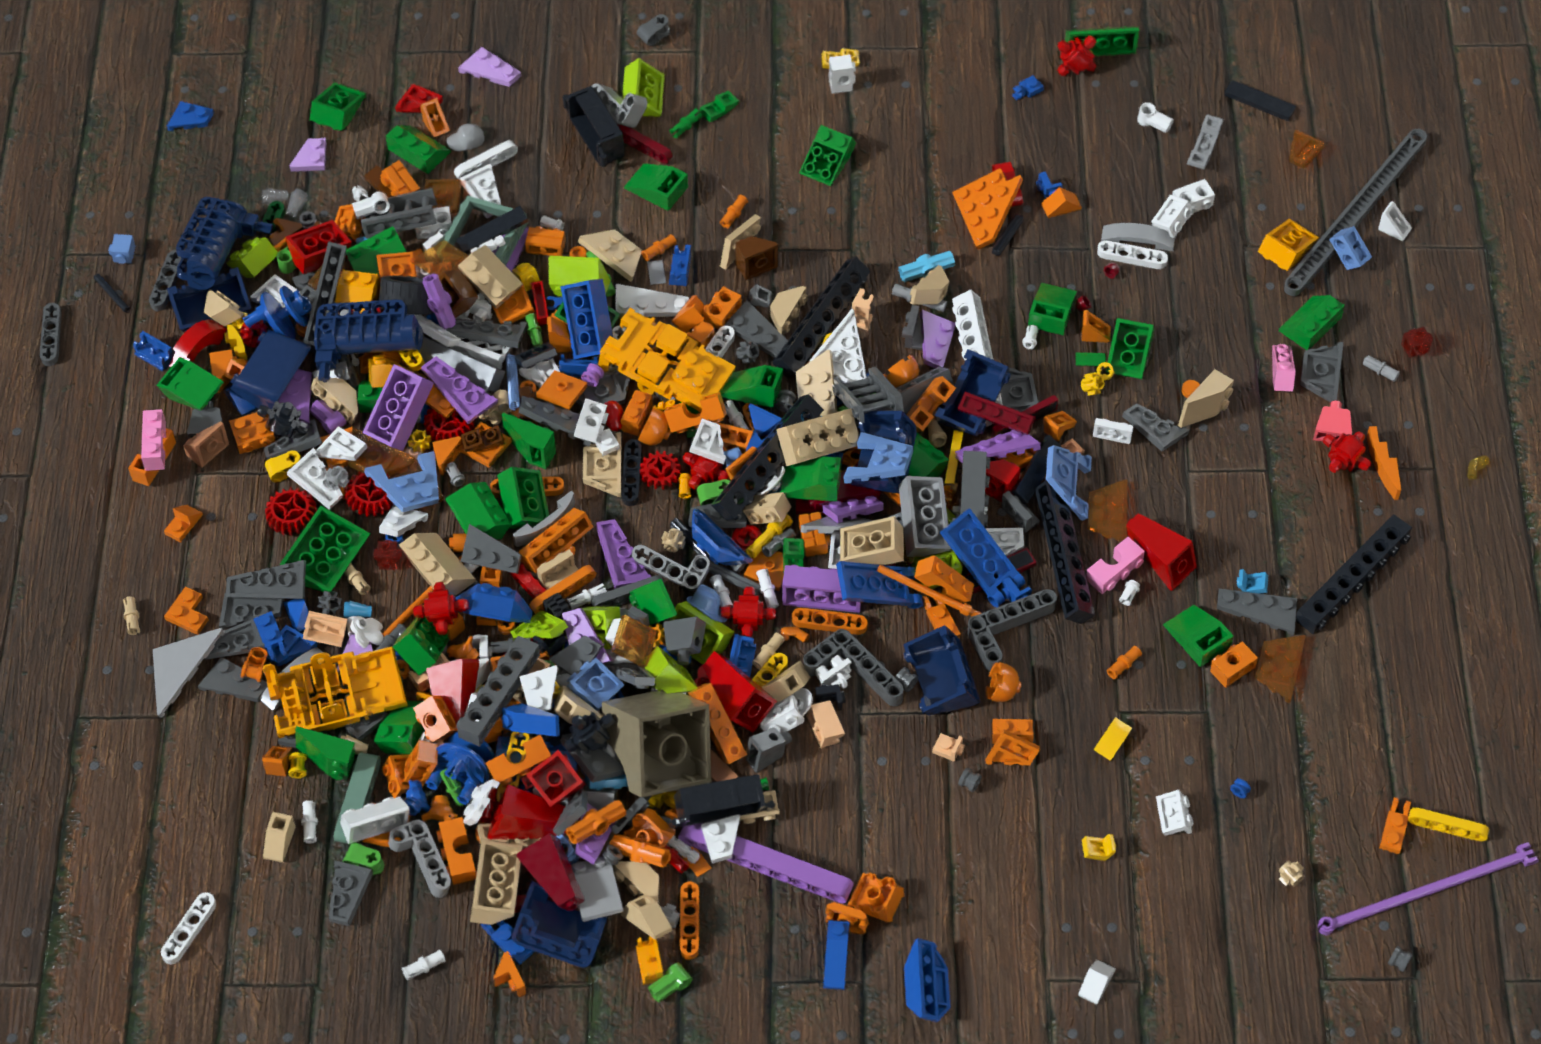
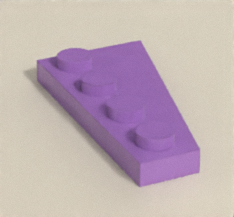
(458, 390)
(1002, 444)
(619, 555)

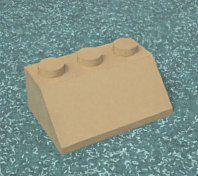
(490, 276)

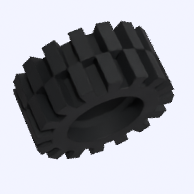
(556, 605)

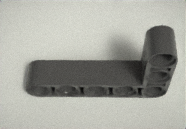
(1006, 622)
(858, 662)

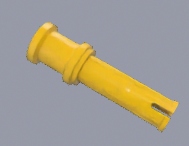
(772, 530)

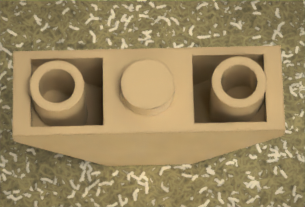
(931, 288)
(787, 307)
(221, 308)
(338, 396)
(787, 682)
(569, 705)
(639, 878)
(647, 916)

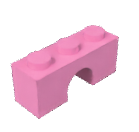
(152, 440)
(1105, 576)

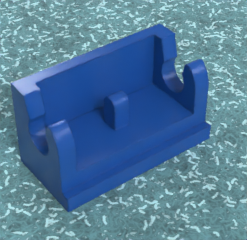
(680, 266)
(153, 351)
(575, 367)
(743, 653)

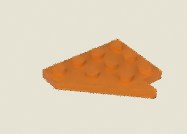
(986, 205)

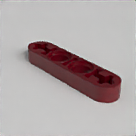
(645, 144)

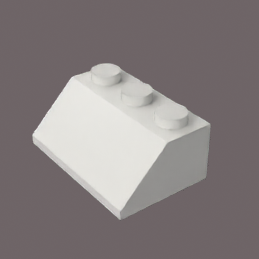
(374, 819)

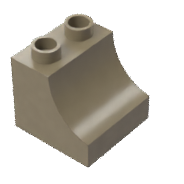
(661, 741)

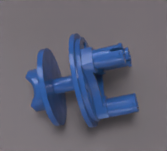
(277, 316)
(466, 764)

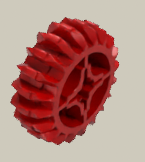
(449, 427)
(358, 497)
(287, 506)

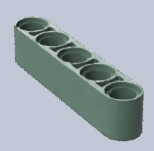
(359, 788)

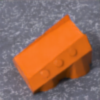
(650, 827)
(877, 896)
(857, 918)

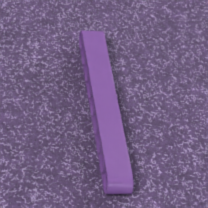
(778, 866)

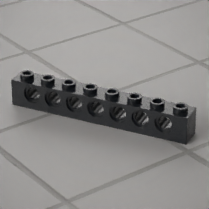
(832, 295)
(724, 503)
(1393, 528)
(1064, 555)

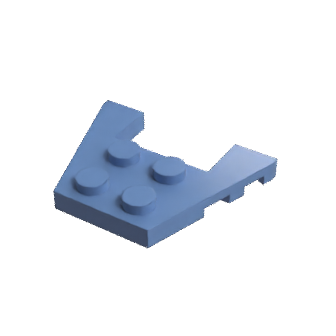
(888, 458)
(1062, 476)
(410, 490)

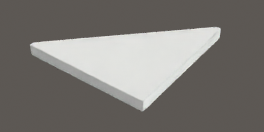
(846, 351)

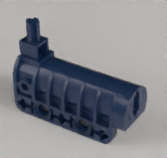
(213, 239)
(363, 332)

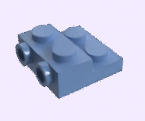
(594, 683)

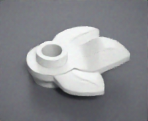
(367, 631)

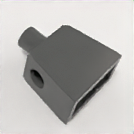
(203, 419)
(684, 637)
(766, 748)

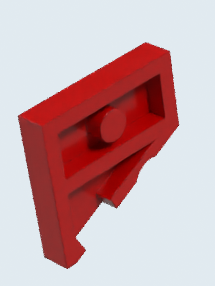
(414, 97)

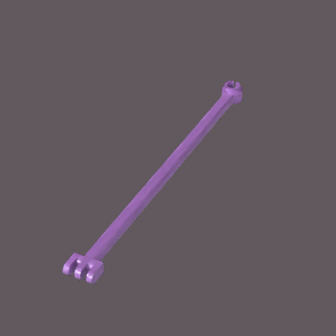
(1520, 856)

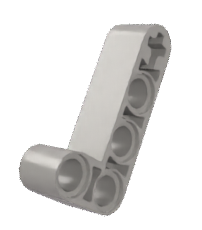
(624, 112)
(669, 564)
(424, 859)

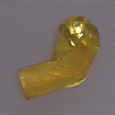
(1475, 465)

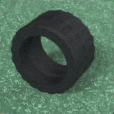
(407, 289)

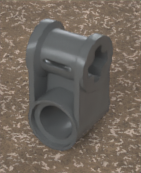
(653, 31)

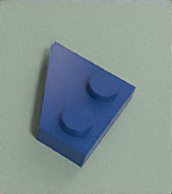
(190, 116)
(294, 645)

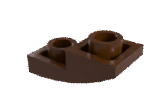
(477, 440)

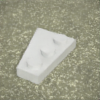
(482, 186)
(310, 475)

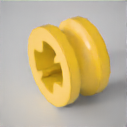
(1106, 365)

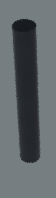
(109, 290)

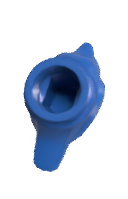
(416, 798)

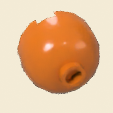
(903, 371)
(655, 428)
(1003, 683)

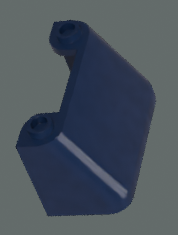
(190, 302)
(269, 369)
(978, 377)
(888, 425)
(942, 671)
(556, 931)

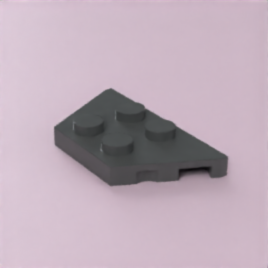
(1322, 371)
(611, 387)
(1019, 391)

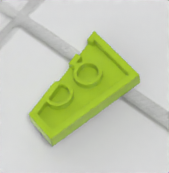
(541, 625)

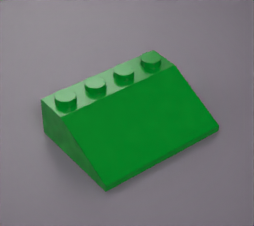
(328, 547)

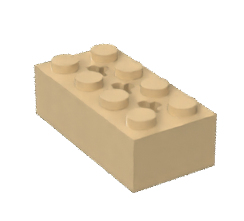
(818, 437)

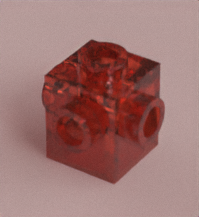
(1416, 342)
(388, 555)

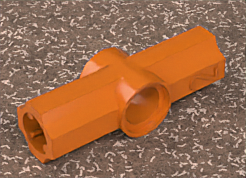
(595, 822)
(641, 850)

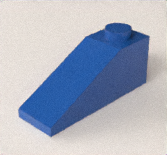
(530, 720)
(836, 955)

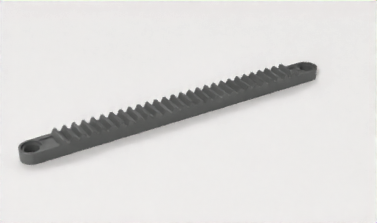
(1356, 210)

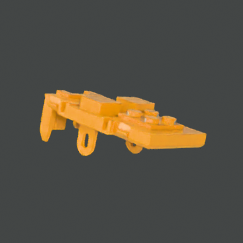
(694, 377)
(371, 681)

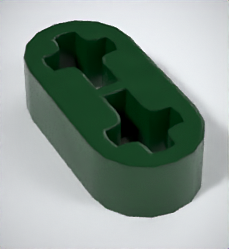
(270, 215)

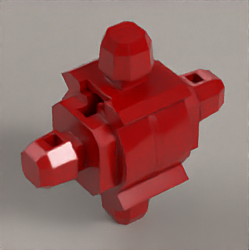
(1077, 55)
(1346, 452)
(704, 470)
(440, 608)
(748, 612)

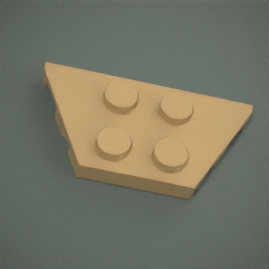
(614, 251)
(817, 381)
(603, 471)

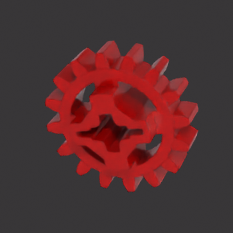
(650, 470)

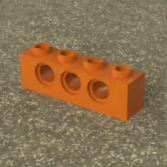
(555, 539)
(721, 729)

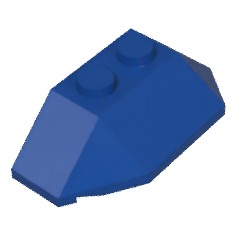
(716, 541)
(496, 603)
(926, 981)

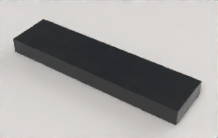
(1260, 100)
(492, 229)
(1034, 471)

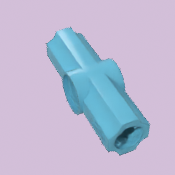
(924, 264)

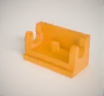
(649, 960)

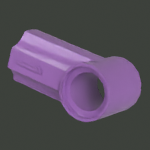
(329, 419)

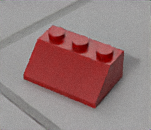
(310, 245)

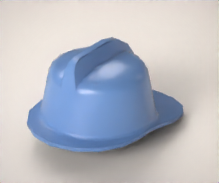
(708, 602)

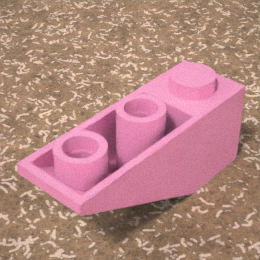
(1283, 368)

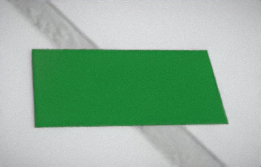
(1089, 359)

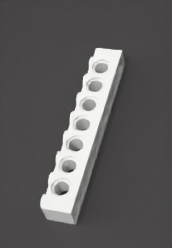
(972, 328)

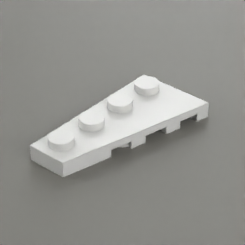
(651, 302)

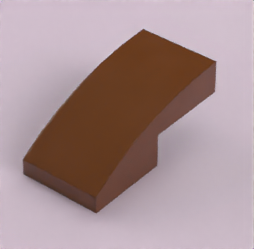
(373, 178)

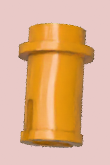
(684, 489)

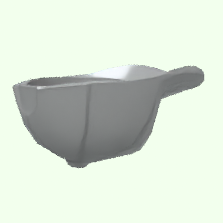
(467, 137)

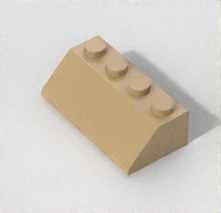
(436, 562)
(495, 882)

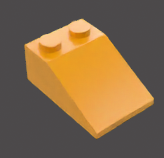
(1287, 244)
(357, 287)
(380, 369)

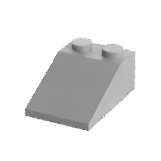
(598, 889)

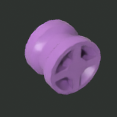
(592, 375)

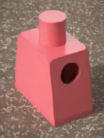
(1333, 421)

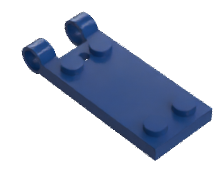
(981, 555)
(864, 584)

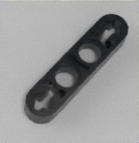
(631, 472)

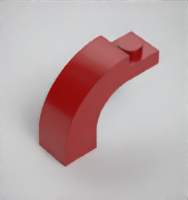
(198, 337)

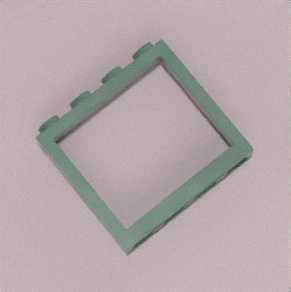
(466, 207)

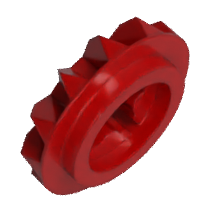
(246, 333)
(741, 534)

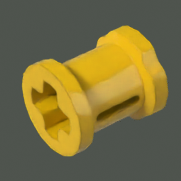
(297, 765)

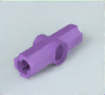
(439, 301)

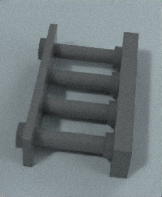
(405, 213)
(877, 383)

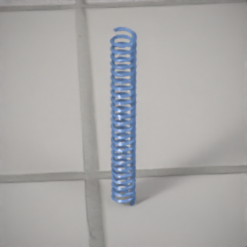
(512, 381)

